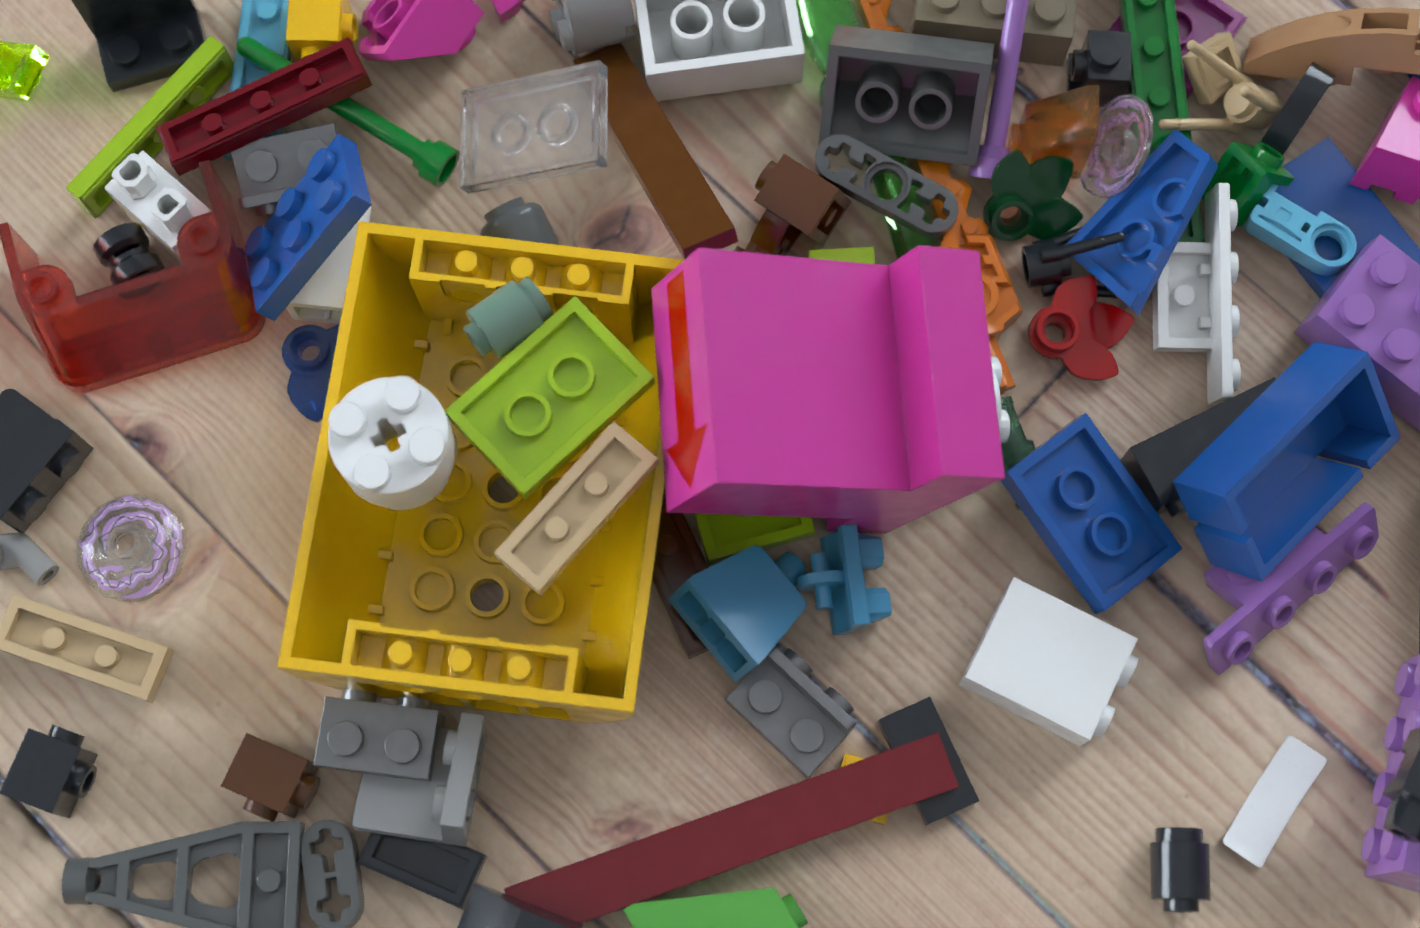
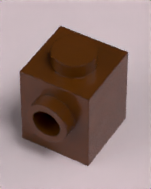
(271, 779)

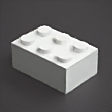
(718, 45)

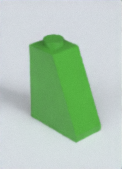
(726, 910)

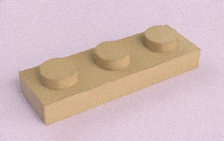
(576, 508)
(83, 648)

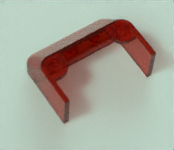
(147, 319)

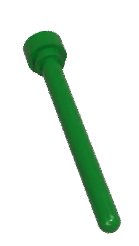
(432, 159)

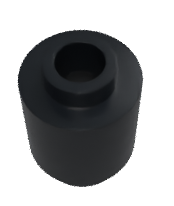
(1180, 869)

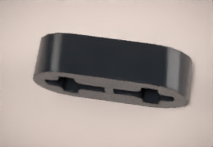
(1298, 108)

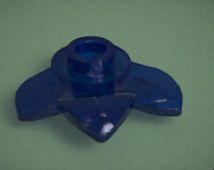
(309, 379)

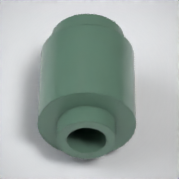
(506, 317)

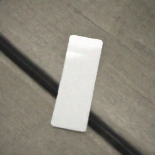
(1273, 800)

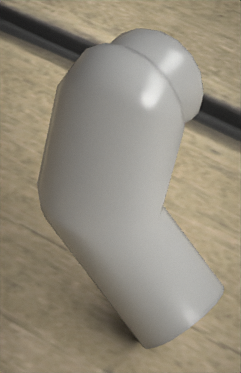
(22, 552)

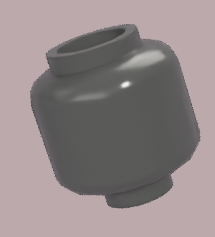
(519, 222)

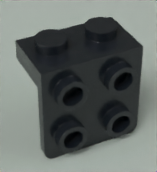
(34, 459)

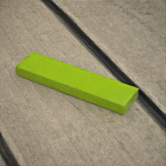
(184, 91)

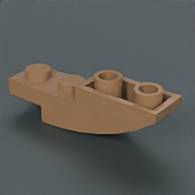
(1338, 41)

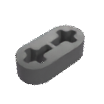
(318, 877)

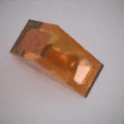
(1059, 127)

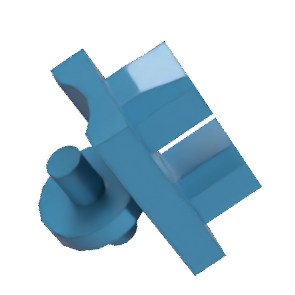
(840, 581)

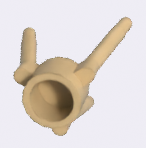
(1244, 102)

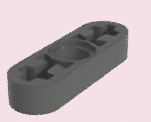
(927, 194)

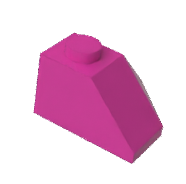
(417, 28)

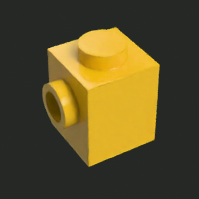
(318, 24)

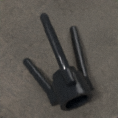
(1050, 260)

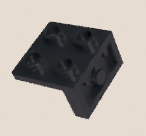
(142, 37)

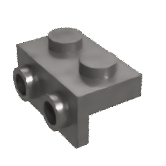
(378, 736)

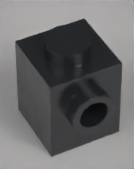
(51, 771)

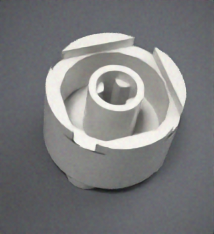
(382, 412)

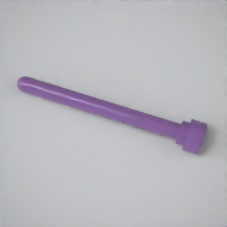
(1003, 90)

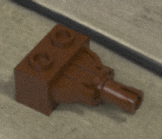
(794, 204)

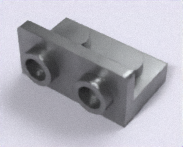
(277, 163)
(793, 710)

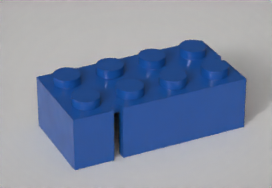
(1262, 478)

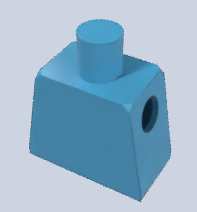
(742, 606)

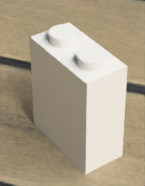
(1050, 663)

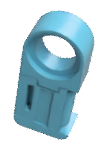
(1294, 232)

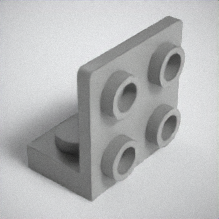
(424, 809)

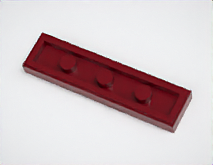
(263, 106)

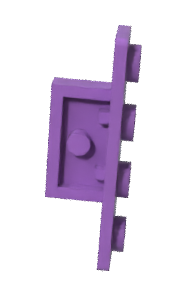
(1273, 602)

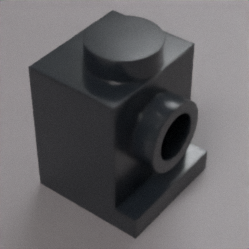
(1102, 62)

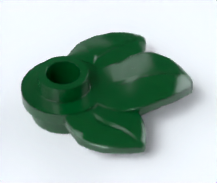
(1037, 195)

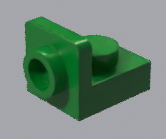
(1250, 174)

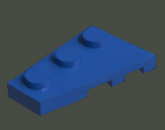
(1151, 216)

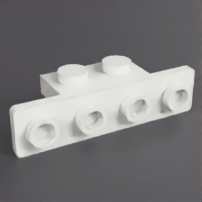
(1195, 297)

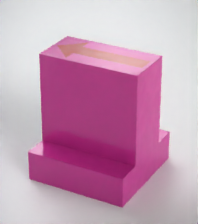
(825, 386)

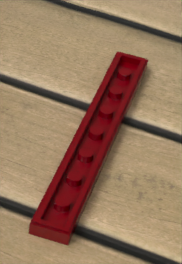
(743, 833)

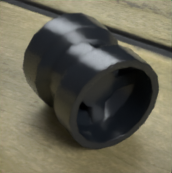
(126, 253)

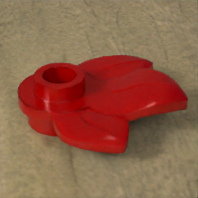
(1087, 330)

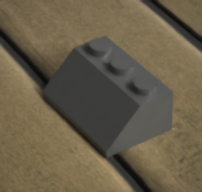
(907, 93)

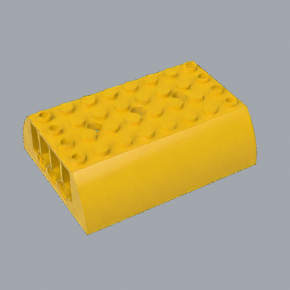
(389, 591)

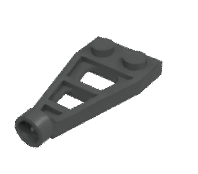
(267, 885)

